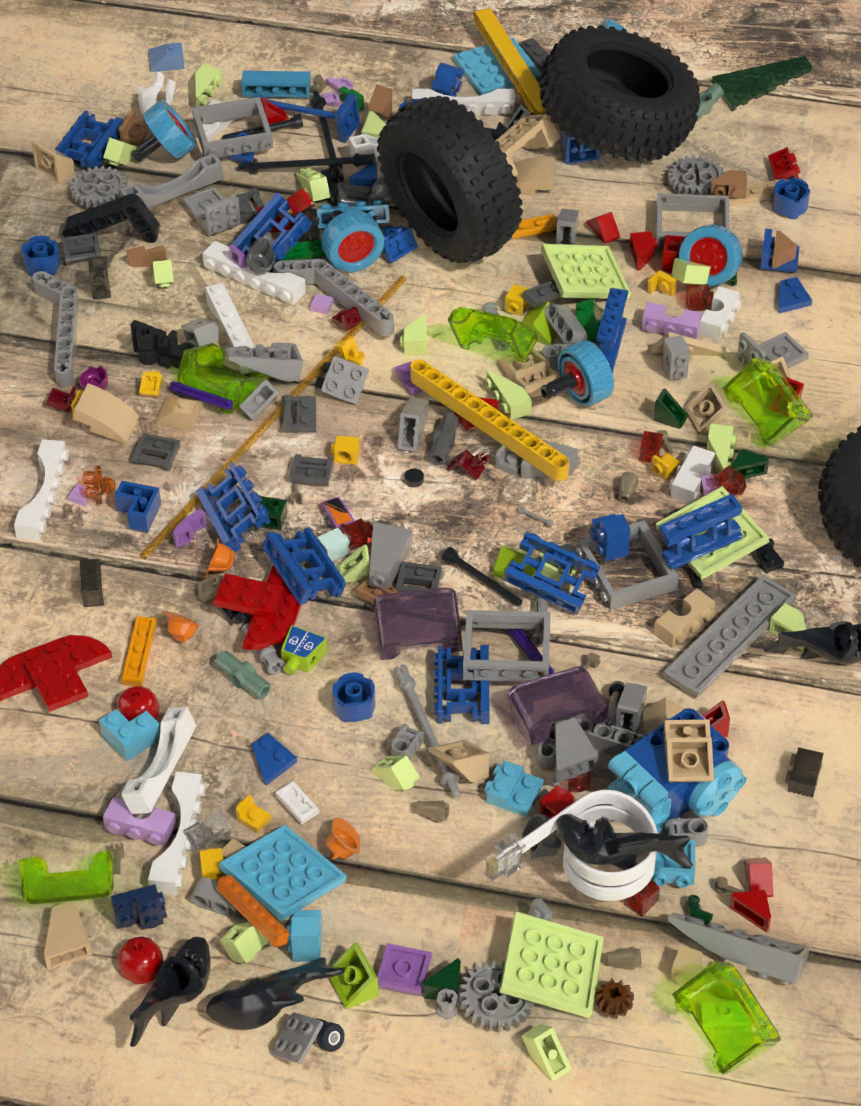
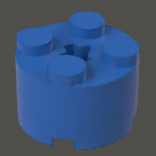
(447, 79)
(791, 197)
(40, 255)
(354, 697)

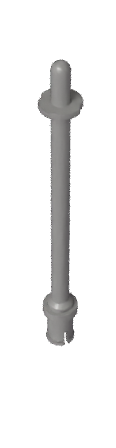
(407, 685)

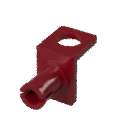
(471, 464)

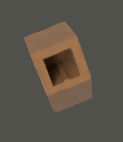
(730, 184)

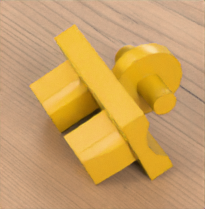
(349, 351)

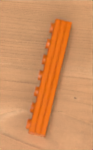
(253, 911)

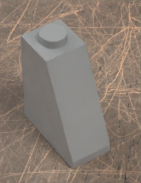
(567, 227)
(413, 423)
(571, 453)
(631, 706)
(573, 751)

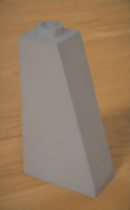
(388, 551)

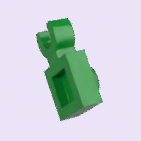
(345, 93)

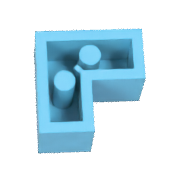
(132, 736)
(305, 935)

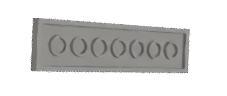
(728, 637)

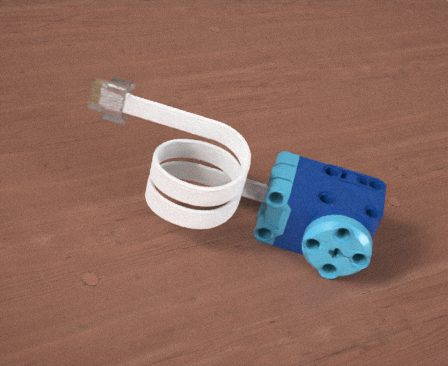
(639, 800)

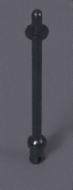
(356, 160)
(336, 170)

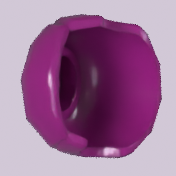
(94, 376)

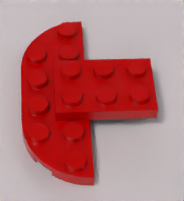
(269, 602)
(53, 670)

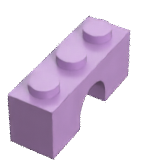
(658, 322)
(154, 829)

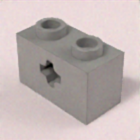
(200, 332)
(675, 358)

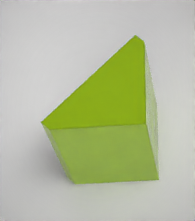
(538, 321)
(509, 554)
(358, 980)

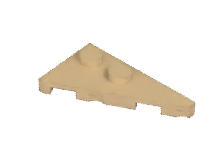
(696, 346)

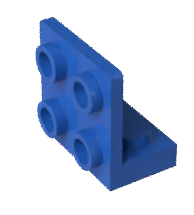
(397, 242)
(768, 251)

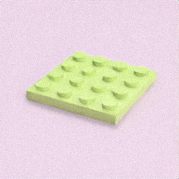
(583, 270)
(752, 538)
(552, 964)

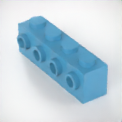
(276, 84)
(377, 208)

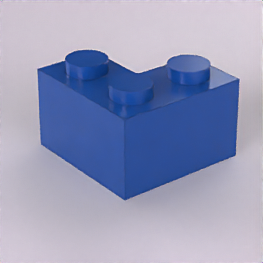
(574, 152)
(139, 503)
(611, 536)

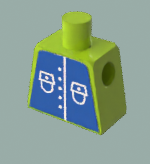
(302, 650)

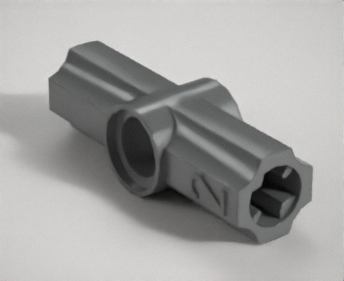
(444, 439)

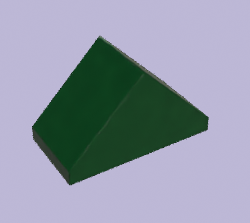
(669, 411)
(750, 464)
(444, 979)

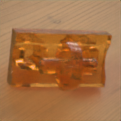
(98, 484)

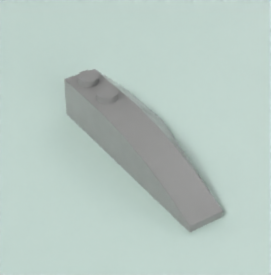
(760, 954)

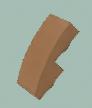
(144, 258)

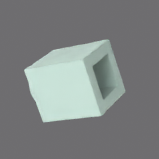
(334, 543)

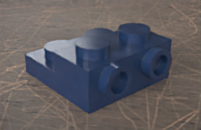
(139, 906)

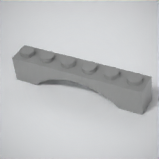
(202, 173)

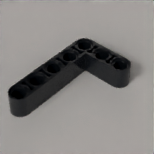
(111, 213)

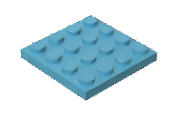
(485, 71)
(283, 872)

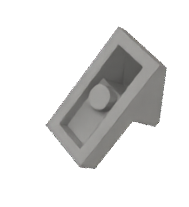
(259, 399)

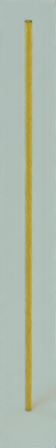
(260, 431)

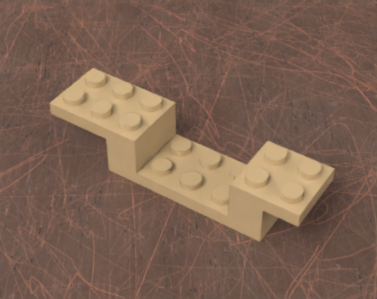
(530, 132)

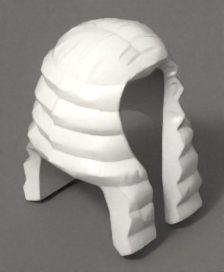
(148, 96)

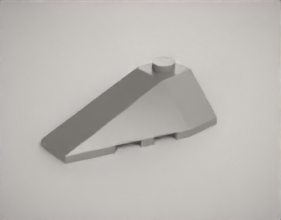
(277, 361)

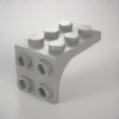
(213, 211)
(771, 349)

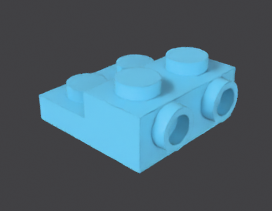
(513, 788)
(671, 872)

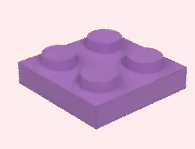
(404, 969)

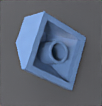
(166, 57)

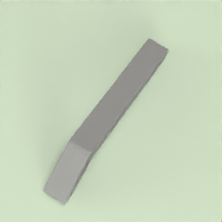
(342, 289)
(66, 297)

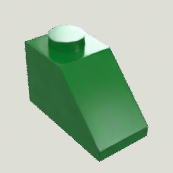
(589, 317)

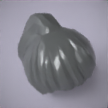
(380, 192)
(261, 255)
(546, 847)

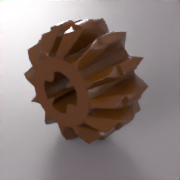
(614, 998)

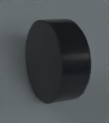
(414, 477)

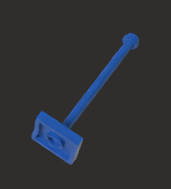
(346, 116)

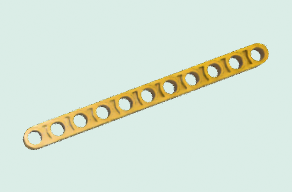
(509, 59)
(490, 420)

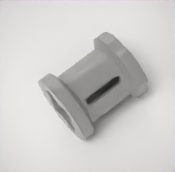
(447, 1004)

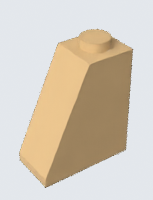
(65, 936)

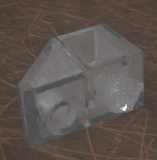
(208, 831)

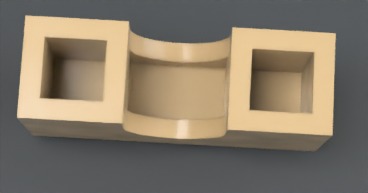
(674, 628)
(688, 965)

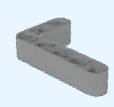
(602, 737)

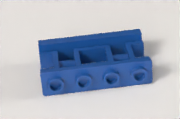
(87, 127)
(265, 222)
(612, 325)
(219, 512)
(682, 530)
(293, 573)
(544, 586)
(461, 694)

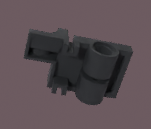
(155, 345)

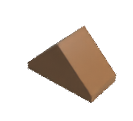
(381, 101)
(784, 250)

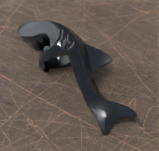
(836, 643)
(603, 846)
(177, 983)
(262, 999)

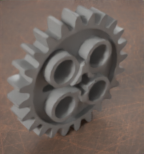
(683, 177)
(97, 186)
(503, 1013)

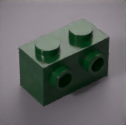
(277, 512)

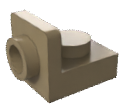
(209, 587)

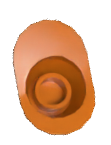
(221, 558)
(180, 626)
(342, 840)

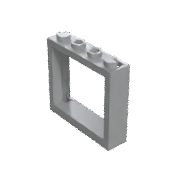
(230, 111)
(688, 203)
(615, 599)
(500, 669)

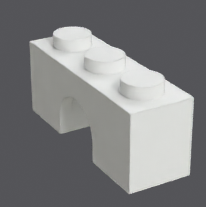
(716, 322)
(687, 484)

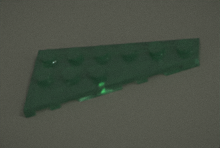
(760, 80)

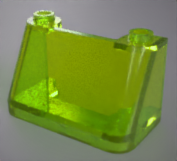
(475, 325)
(204, 370)
(768, 400)
(45, 887)
(727, 1015)

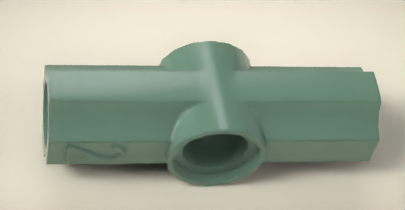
(708, 99)
(242, 674)

